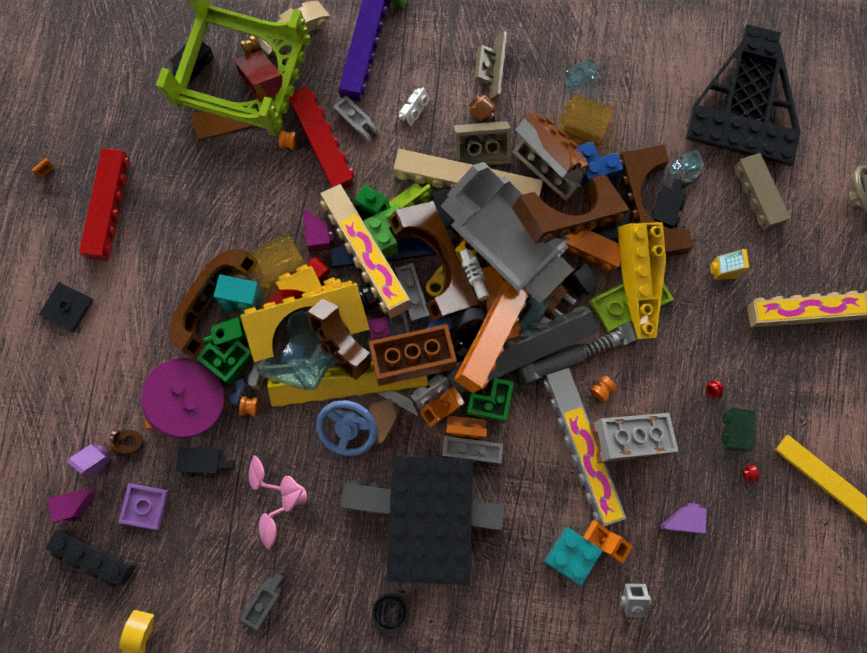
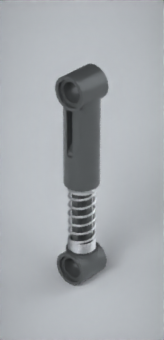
(576, 354)

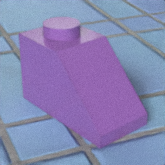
(90, 460)
(687, 519)

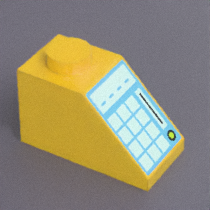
(730, 265)

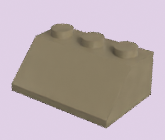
(483, 143)

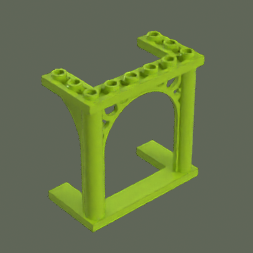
(291, 33)

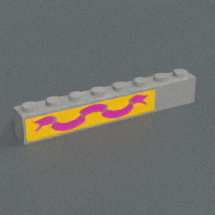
(584, 448)

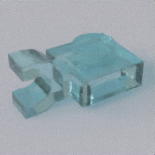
(689, 161)

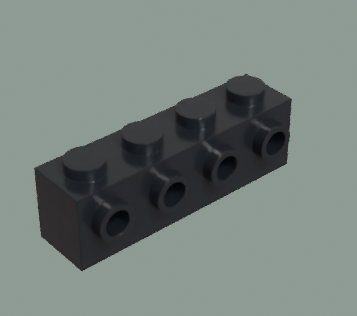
(90, 557)

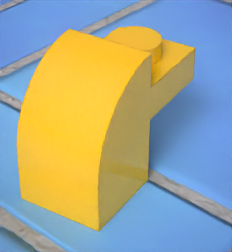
(136, 632)

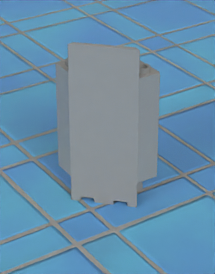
(485, 219)

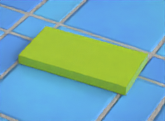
(613, 307)

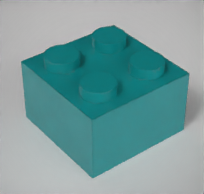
(237, 294)
(572, 556)

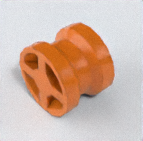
(287, 140)
(249, 406)

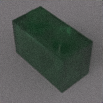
(738, 429)

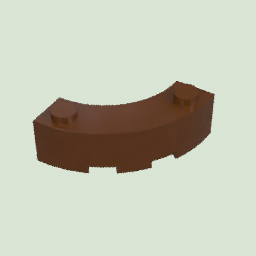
(336, 341)

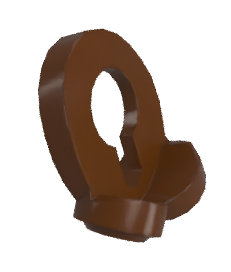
(116, 436)

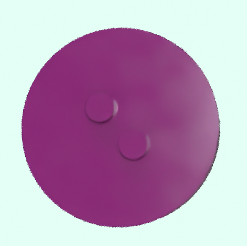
(181, 398)

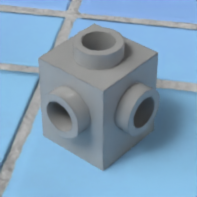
(635, 600)

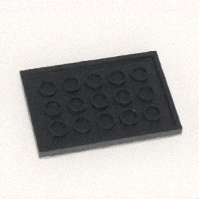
(430, 520)

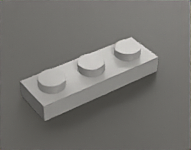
(409, 281)
(472, 449)

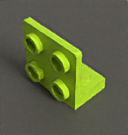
(412, 196)

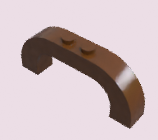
(196, 301)

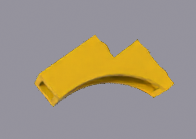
(306, 281)

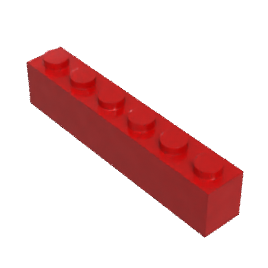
(320, 138)
(104, 205)

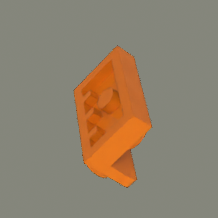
(466, 427)

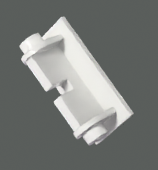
(418, 101)
(438, 386)

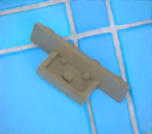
(490, 65)

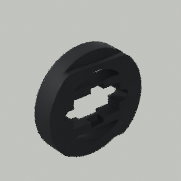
(394, 626)

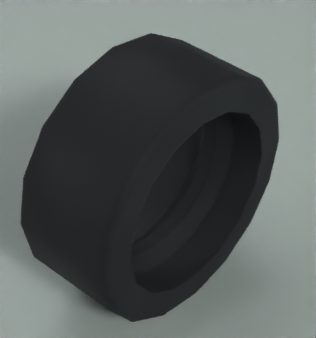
(465, 318)

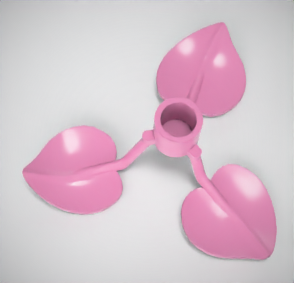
(292, 495)

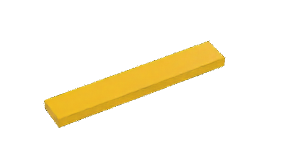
(823, 477)

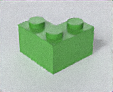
(382, 232)

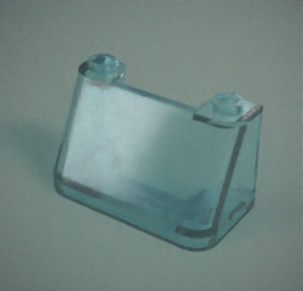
(302, 360)

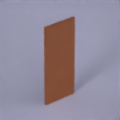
(212, 125)

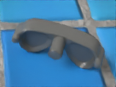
(688, 180)

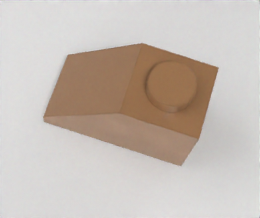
(385, 418)

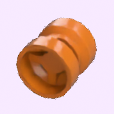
(604, 389)

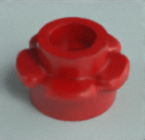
(714, 389)
(751, 473)

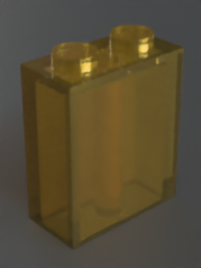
(585, 119)
(276, 259)

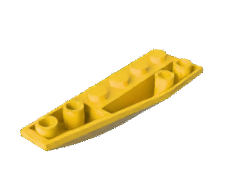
(643, 273)

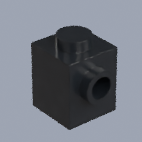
(582, 280)

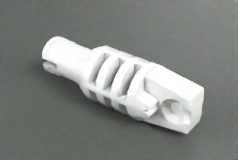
(474, 274)

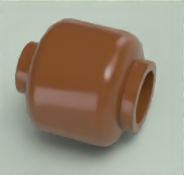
(482, 108)

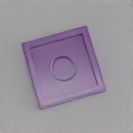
(143, 506)

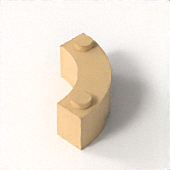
(314, 16)

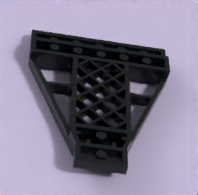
(741, 132)

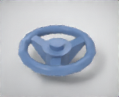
(347, 426)

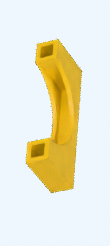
(262, 323)

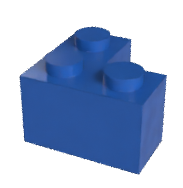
(607, 165)

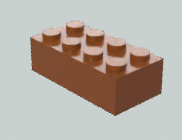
(412, 355)

